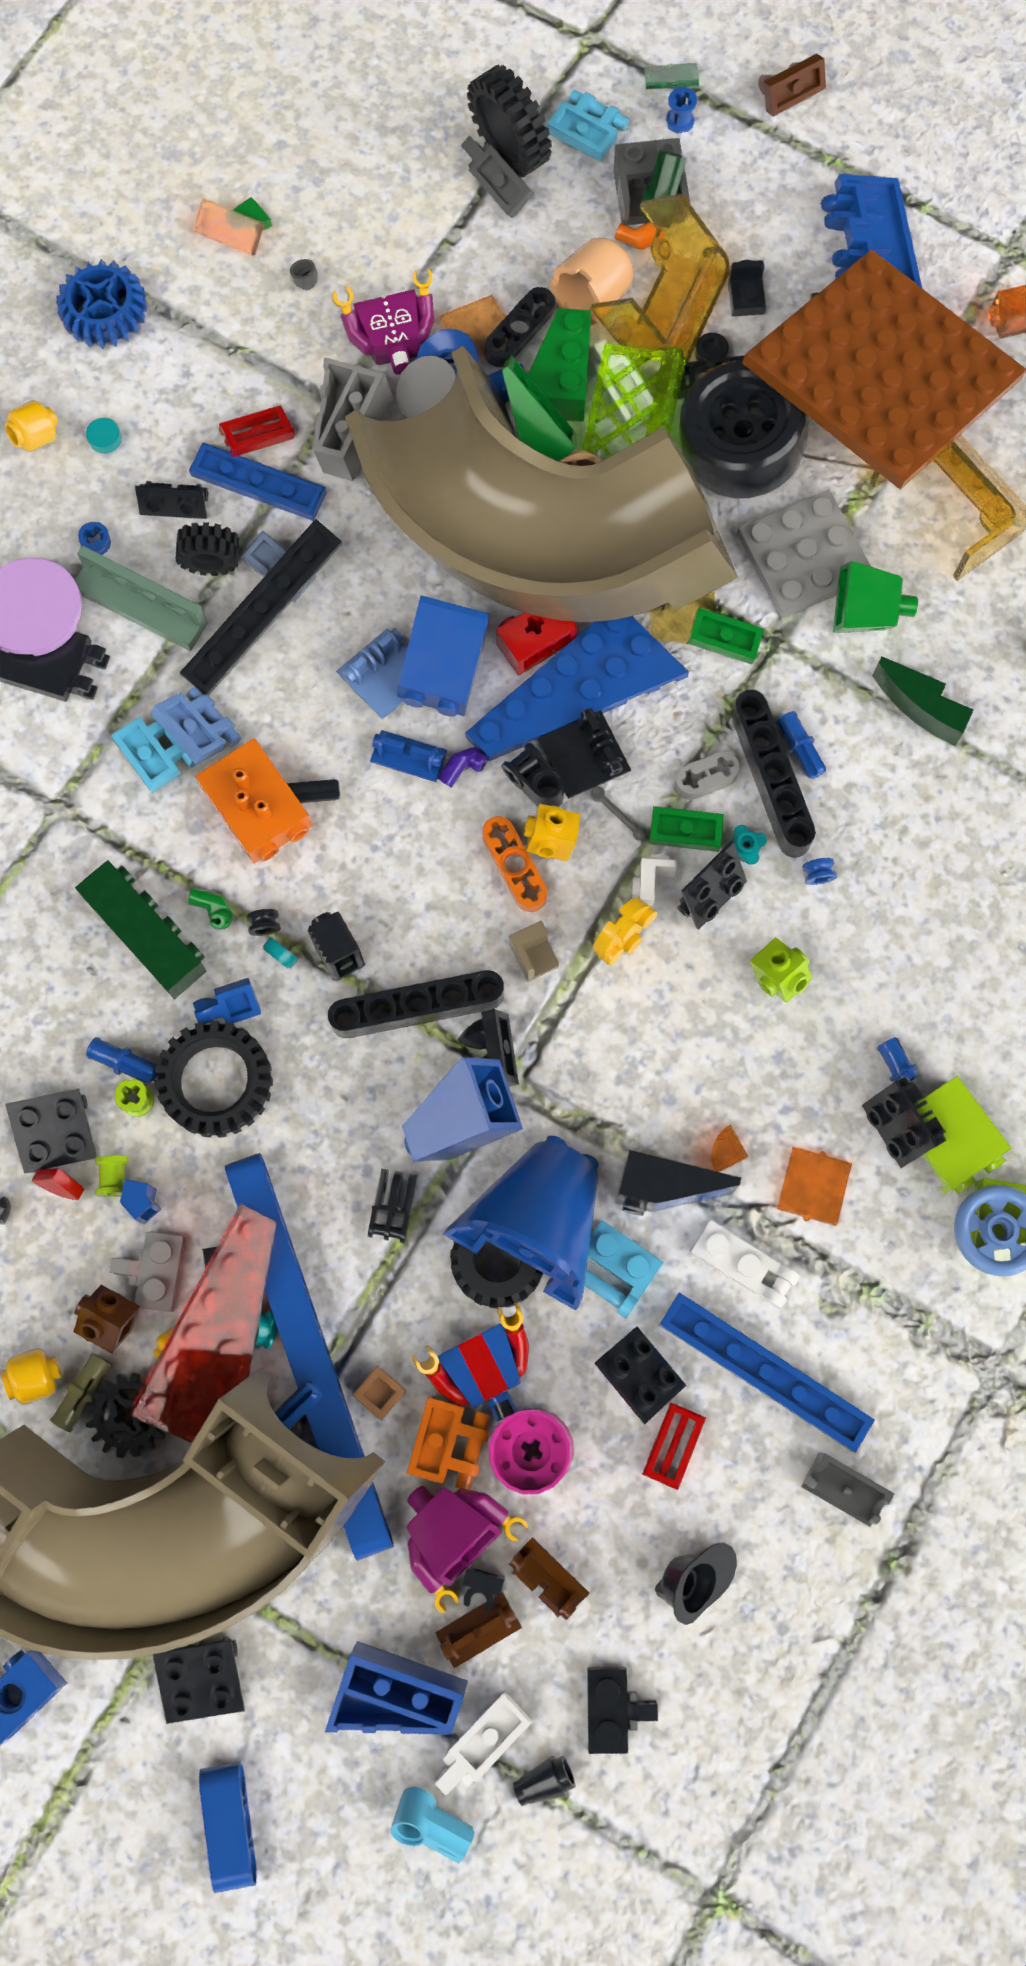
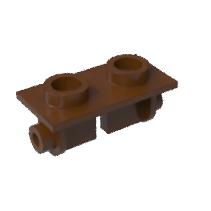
(537, 1567)
(477, 1631)

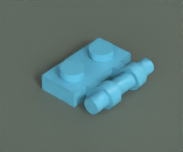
(584, 131)
(147, 755)

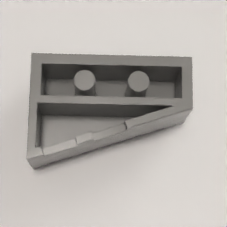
(342, 392)

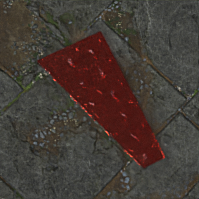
(215, 1333)

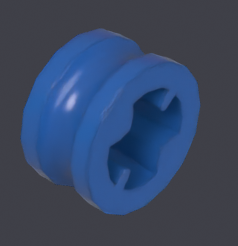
(90, 530)
(819, 871)

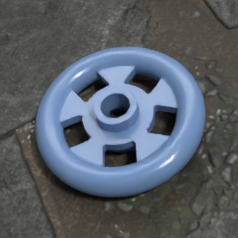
(967, 1221)

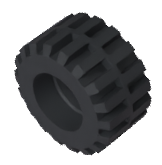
(488, 1292)

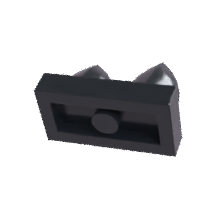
(495, 1035)

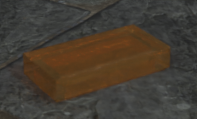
(228, 226)

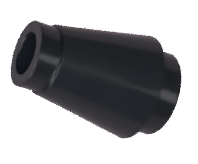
(545, 1782)

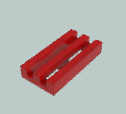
(259, 435)
(685, 1416)

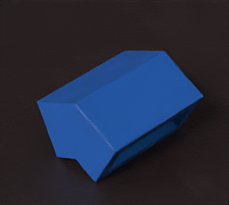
(139, 1200)

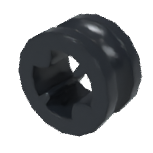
(263, 922)

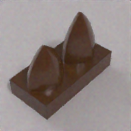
(793, 84)

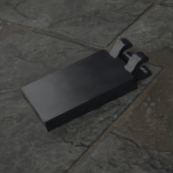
(57, 671)

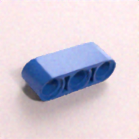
(227, 1827)

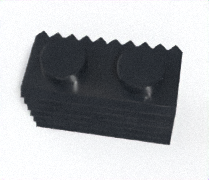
(335, 945)

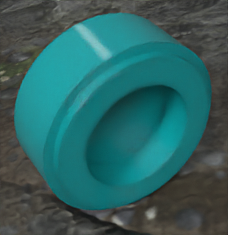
(103, 435)
(280, 953)

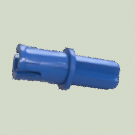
(801, 745)
(121, 1060)

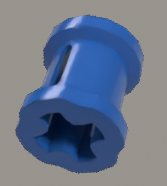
(679, 108)

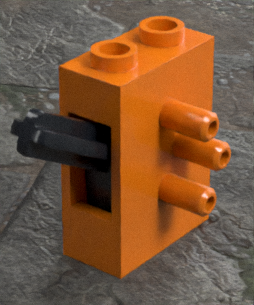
(259, 803)

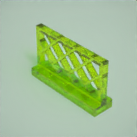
(664, 395)

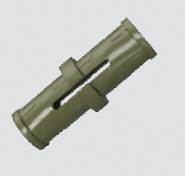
(80, 1392)

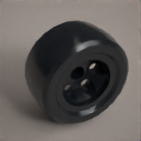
(746, 458)

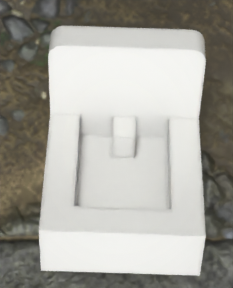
(657, 866)

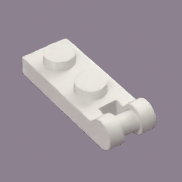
(743, 1263)

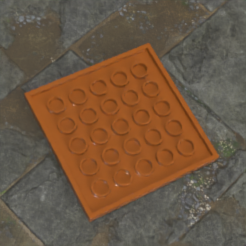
(884, 368)

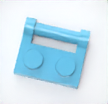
(623, 1260)

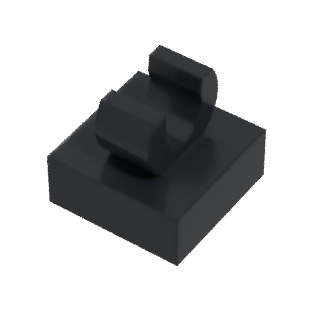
(484, 1583)

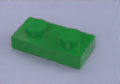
(725, 636)
(686, 829)

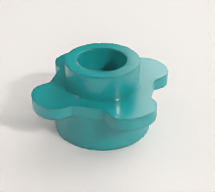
(756, 841)
(266, 1331)

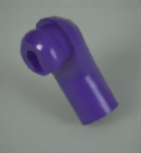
(460, 761)

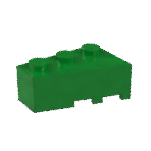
(563, 362)

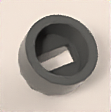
(304, 274)

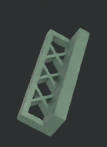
(140, 599)

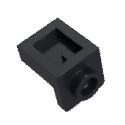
(747, 288)

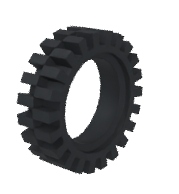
(509, 119)
(177, 1057)

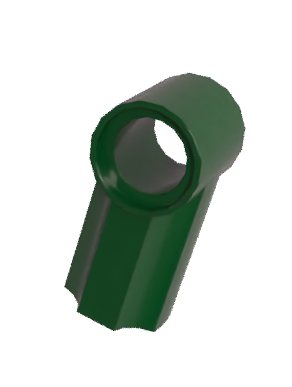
(665, 177)

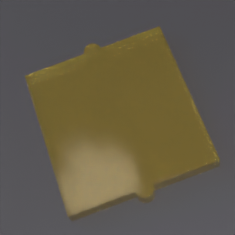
(676, 625)

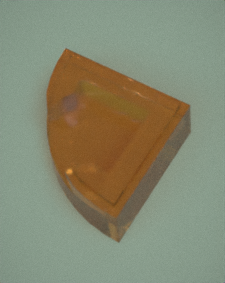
(727, 1150)

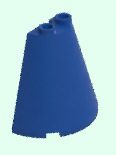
(539, 1215)

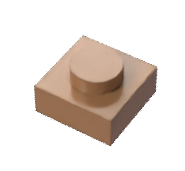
(379, 1393)

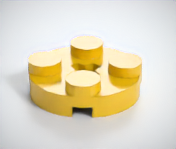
(624, 932)

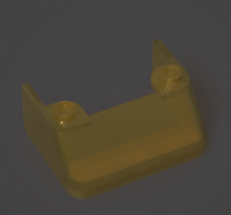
(685, 289)
(999, 507)

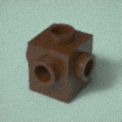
(105, 1318)

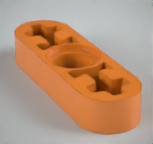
(511, 837)

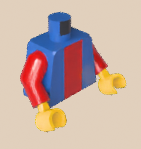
(482, 1366)

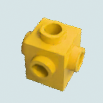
(552, 832)

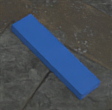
(258, 481)

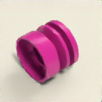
(509, 1457)

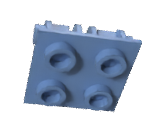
(377, 672)

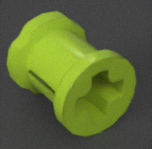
(146, 1097)
(111, 1175)

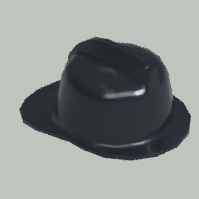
(697, 1581)

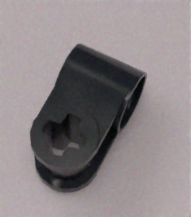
(531, 773)

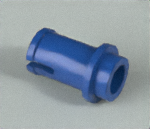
(897, 1060)

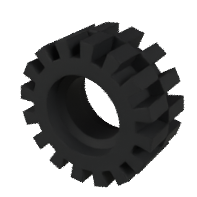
(207, 549)

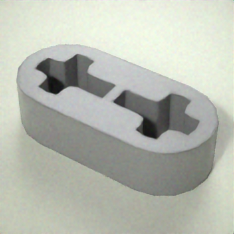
(703, 768)

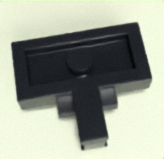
(613, 1710)

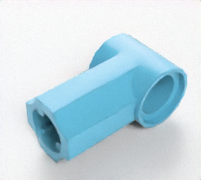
(421, 1822)

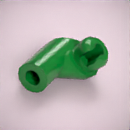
(216, 907)

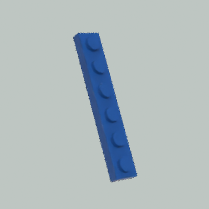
(767, 1372)

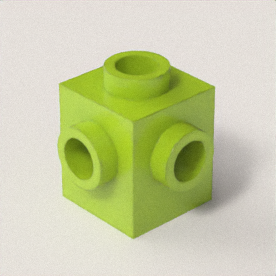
(781, 970)

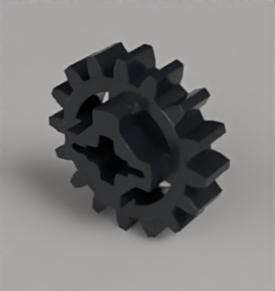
(114, 1425)

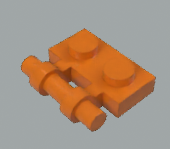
(437, 1439)

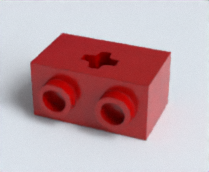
(527, 649)

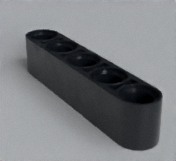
(773, 757)
(399, 998)

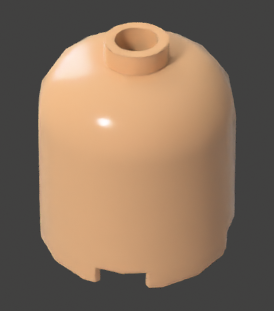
(592, 275)

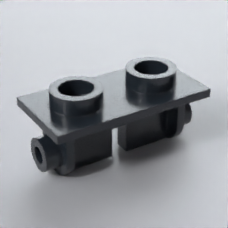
(165, 501)

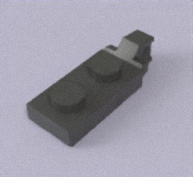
(497, 177)

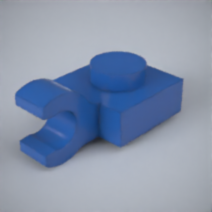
(232, 1001)

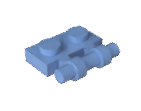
(190, 730)

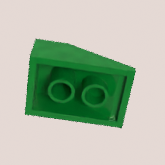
(535, 416)

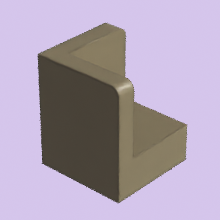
(533, 951)

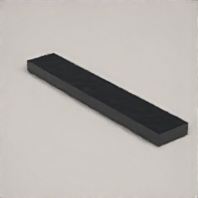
(261, 608)

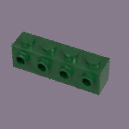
(141, 928)

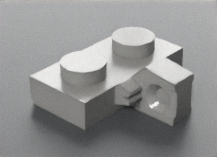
(154, 1271)

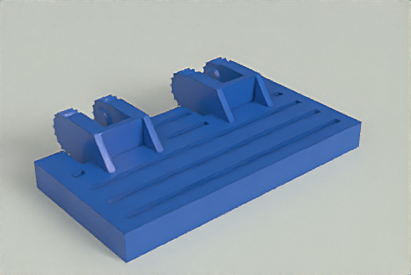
(872, 218)

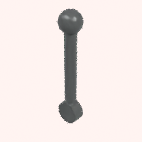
(598, 795)

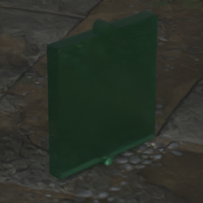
(671, 76)

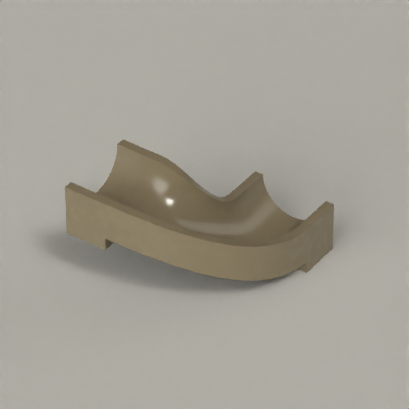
(536, 529)
(169, 1553)

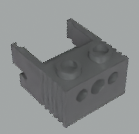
(634, 172)

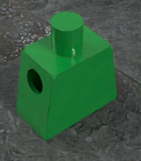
(870, 599)

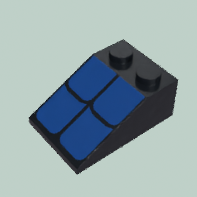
(661, 1184)

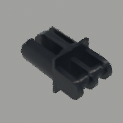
(392, 1208)

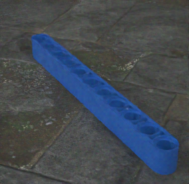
(308, 1351)

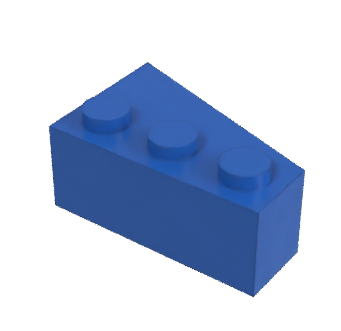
(395, 1695)

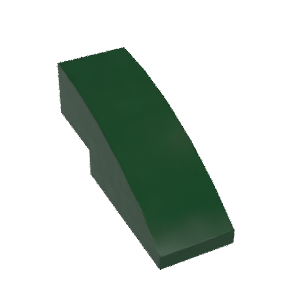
(922, 701)

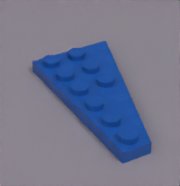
(594, 671)

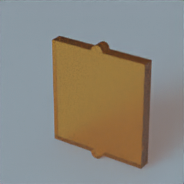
(475, 320)
(814, 1186)

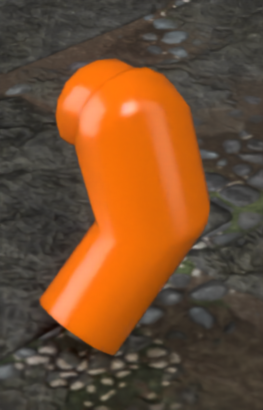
(638, 238)

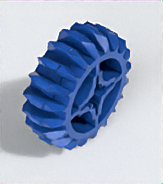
(101, 291)

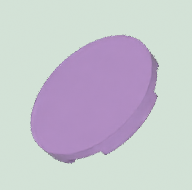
(37, 606)

